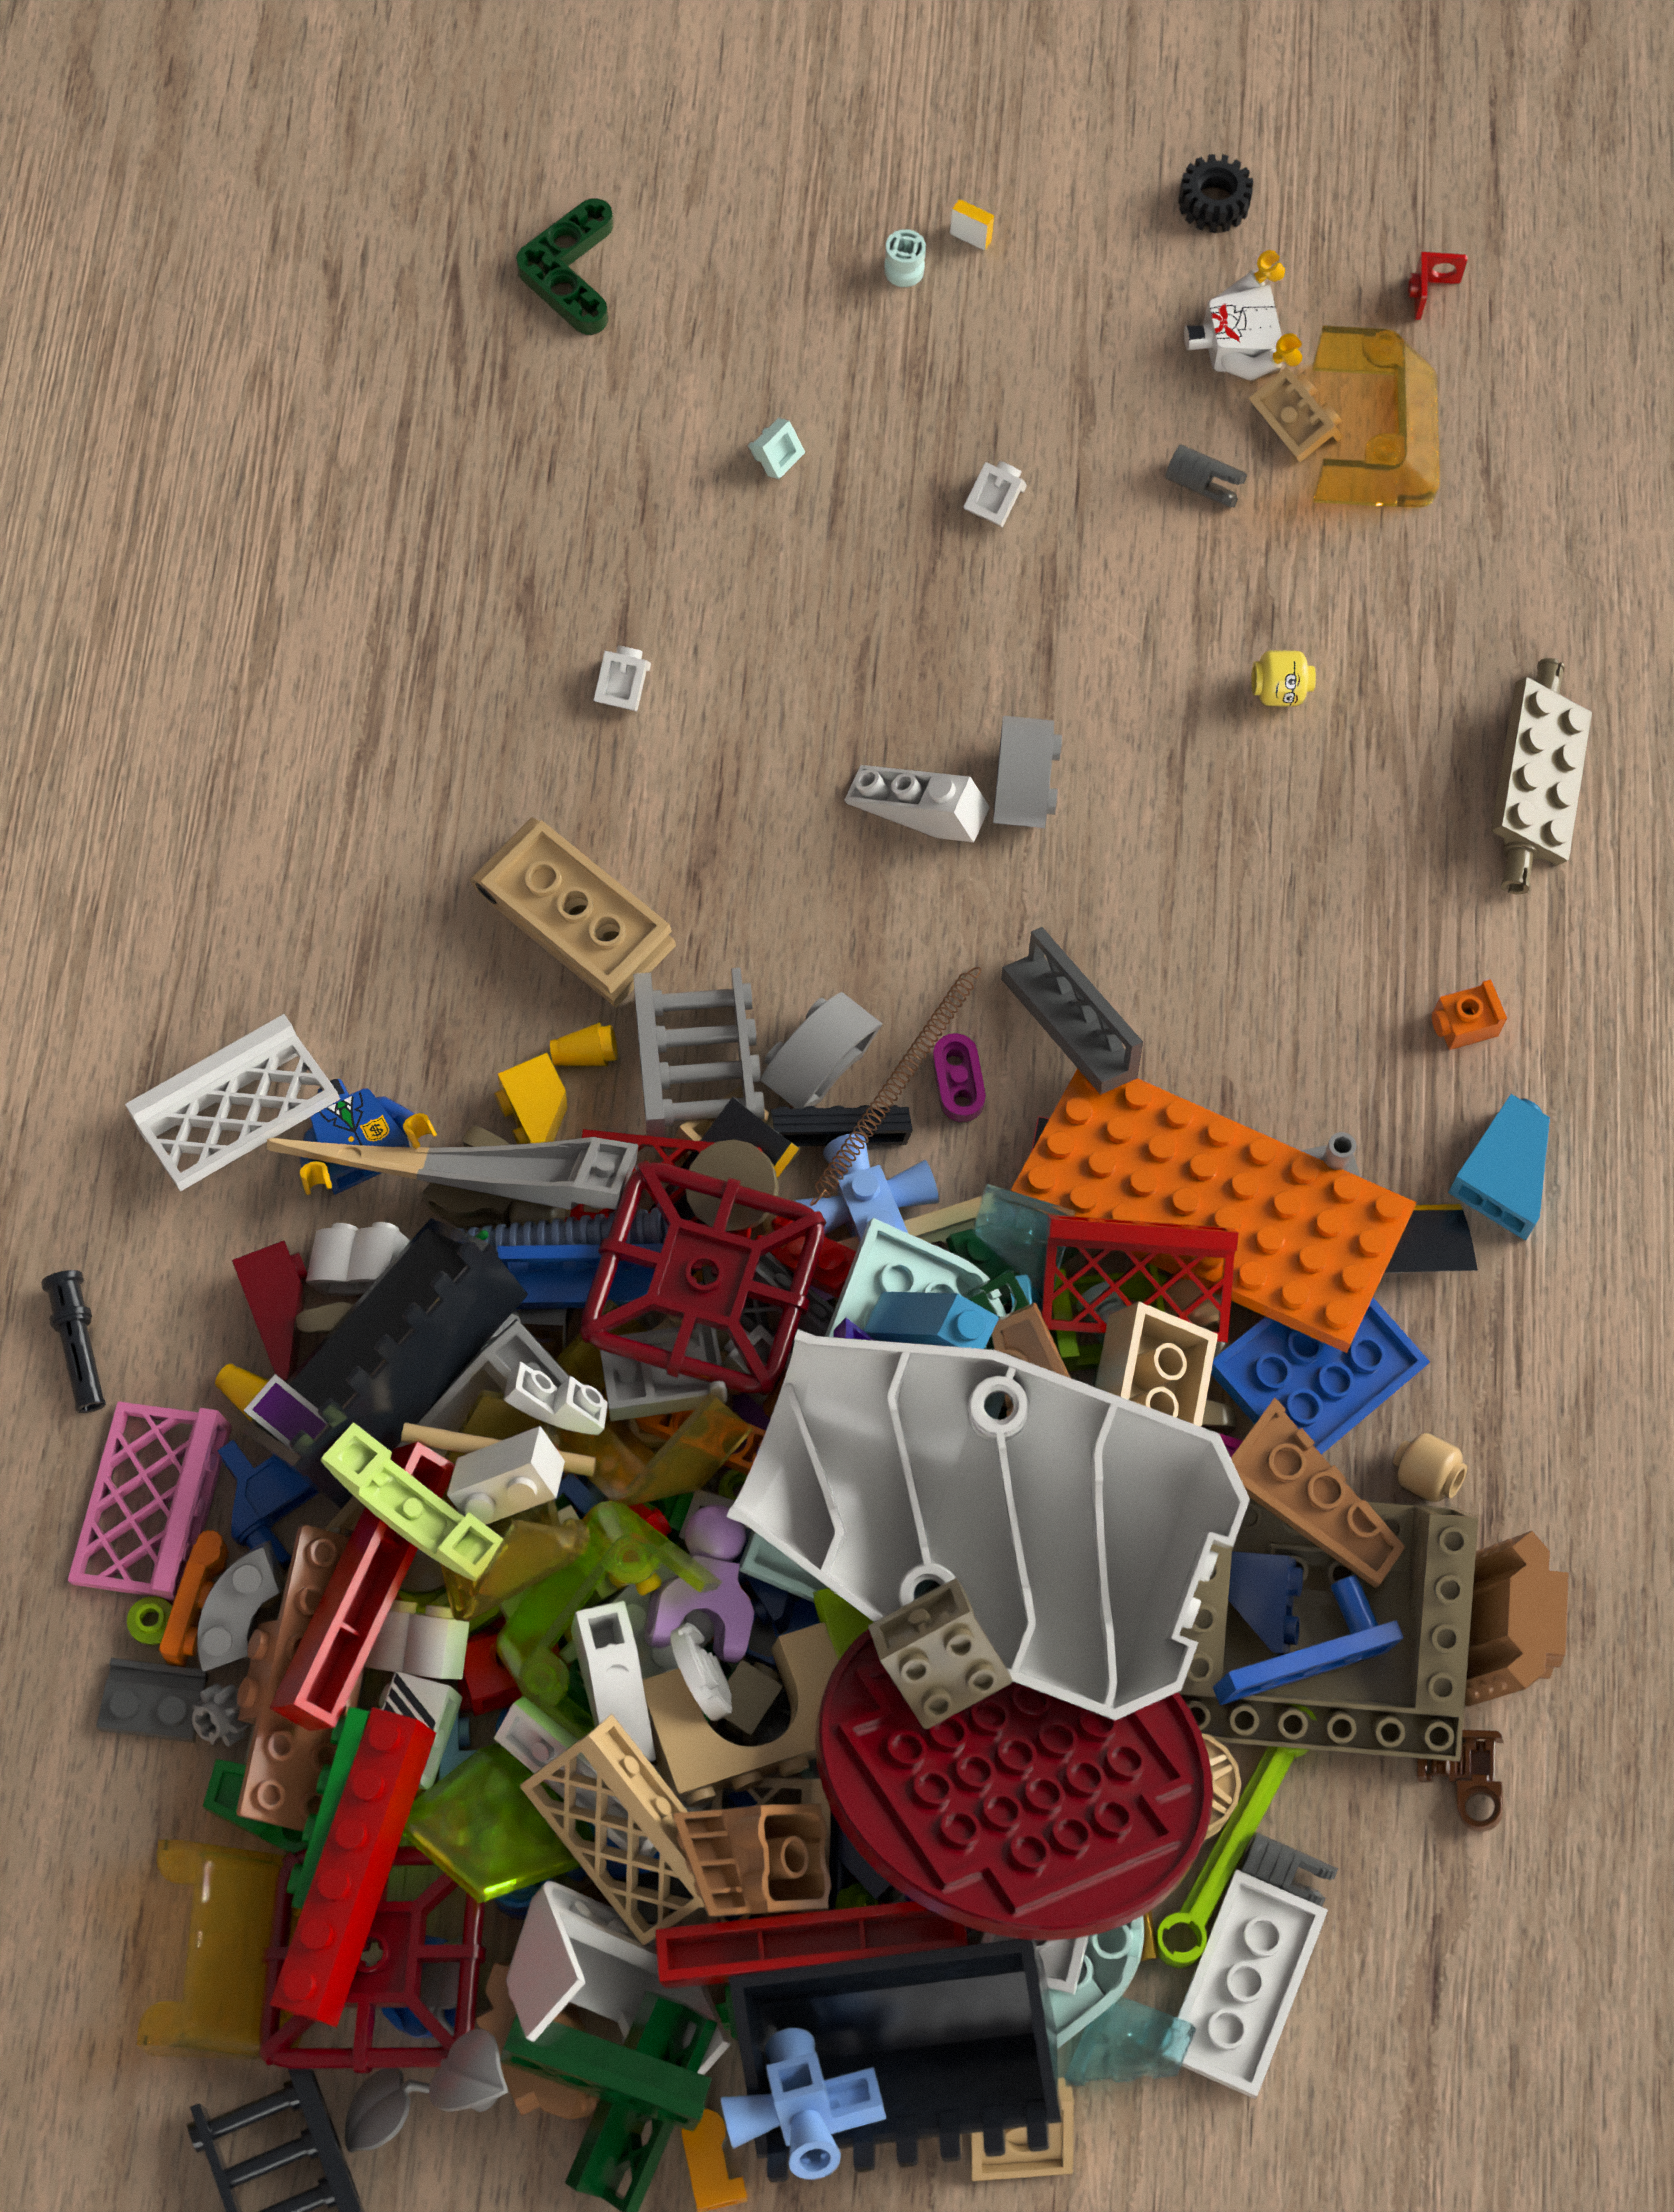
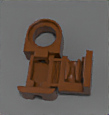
(1478, 1769)

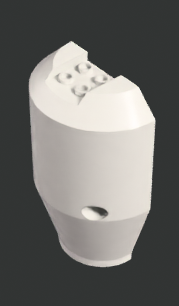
(1062, 1522)

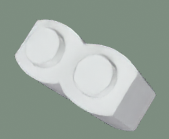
(350, 1258)
(420, 1642)

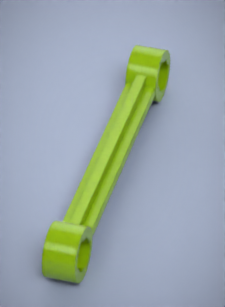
(1229, 1850)

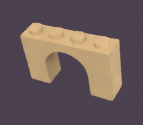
(700, 1762)

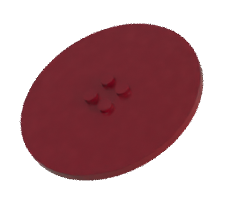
(1017, 1806)

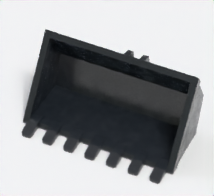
(398, 1347)
(952, 2035)

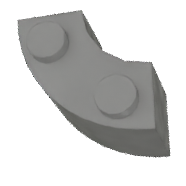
(1024, 772)
(819, 1050)
(233, 1606)

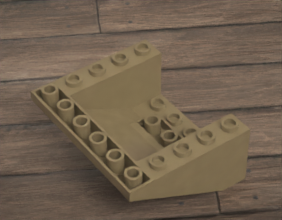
(1379, 1706)

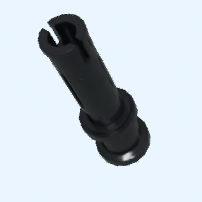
(71, 1321)

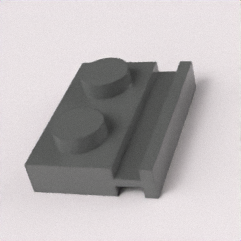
(151, 1700)

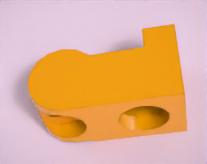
(708, 2166)

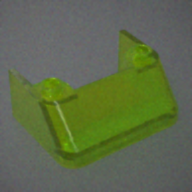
(618, 1545)

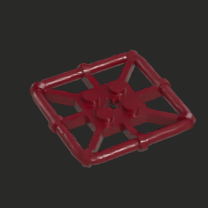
(717, 1303)
(389, 1984)

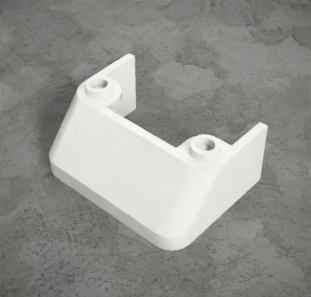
(591, 1958)

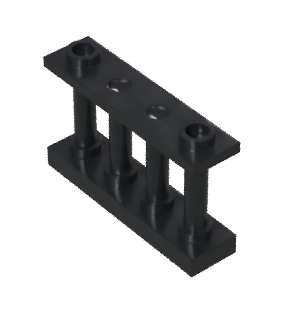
(315, 2141)

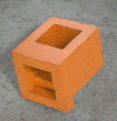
(1463, 1029)

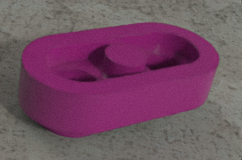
(958, 1080)

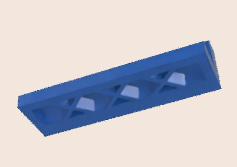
(564, 1274)

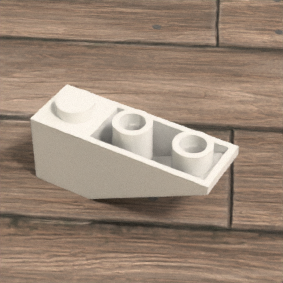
(924, 801)
(613, 1671)

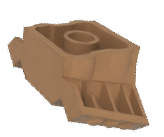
(1515, 1618)
(756, 1858)
(526, 2088)

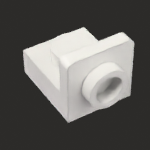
(995, 492)
(621, 678)

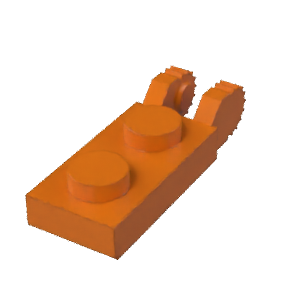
(205, 1563)

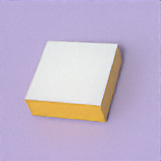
(972, 224)

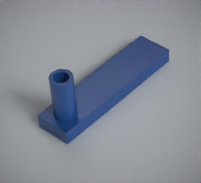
(1363, 1643)

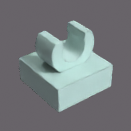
(777, 448)

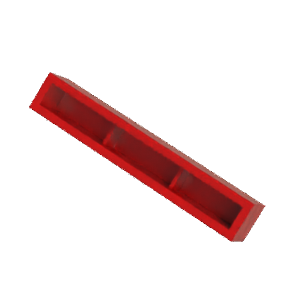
(354, 1606)
(353, 1867)
(722, 1949)

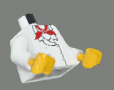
(1244, 326)

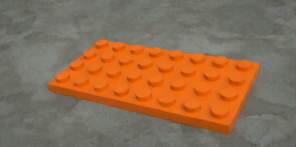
(1307, 1233)

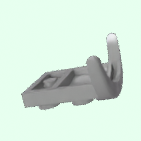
(646, 1390)

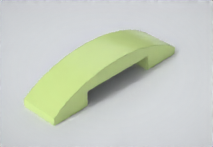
(409, 1506)

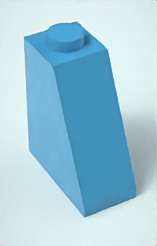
(1508, 1168)
(930, 1320)

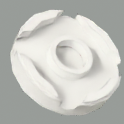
(701, 1672)

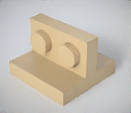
(1018, 2159)

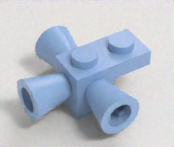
(868, 1194)
(804, 2105)

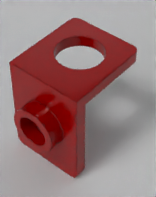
(1424, 273)

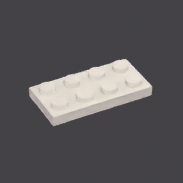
(1248, 1981)

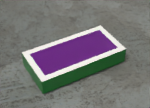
(284, 1412)

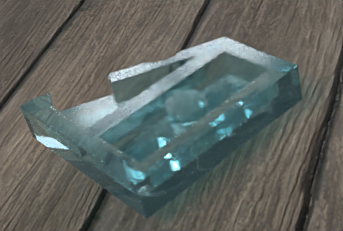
(1017, 1230)
(1130, 2044)

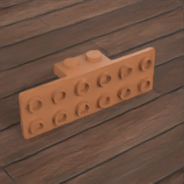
(282, 1755)

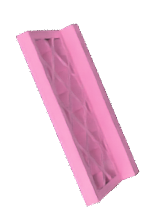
(189, 1499)

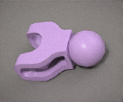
(714, 1544)

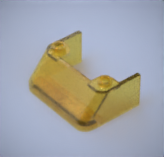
(1399, 466)
(624, 1464)

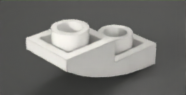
(568, 1407)

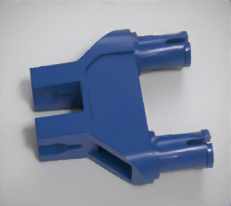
(263, 1499)

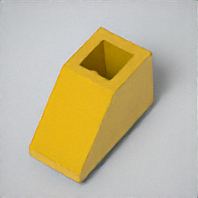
(534, 1099)

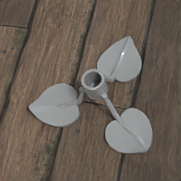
(466, 2080)

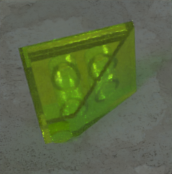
(487, 1828)

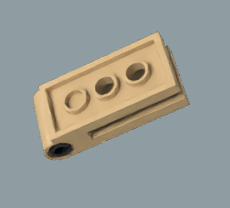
(542, 886)

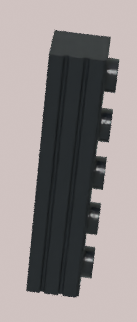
(821, 1125)

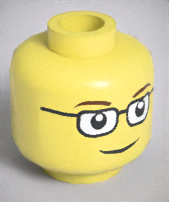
(1282, 678)

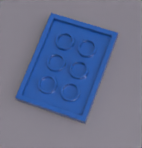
(1315, 1382)

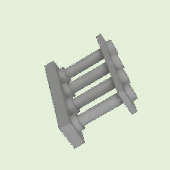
(656, 1040)

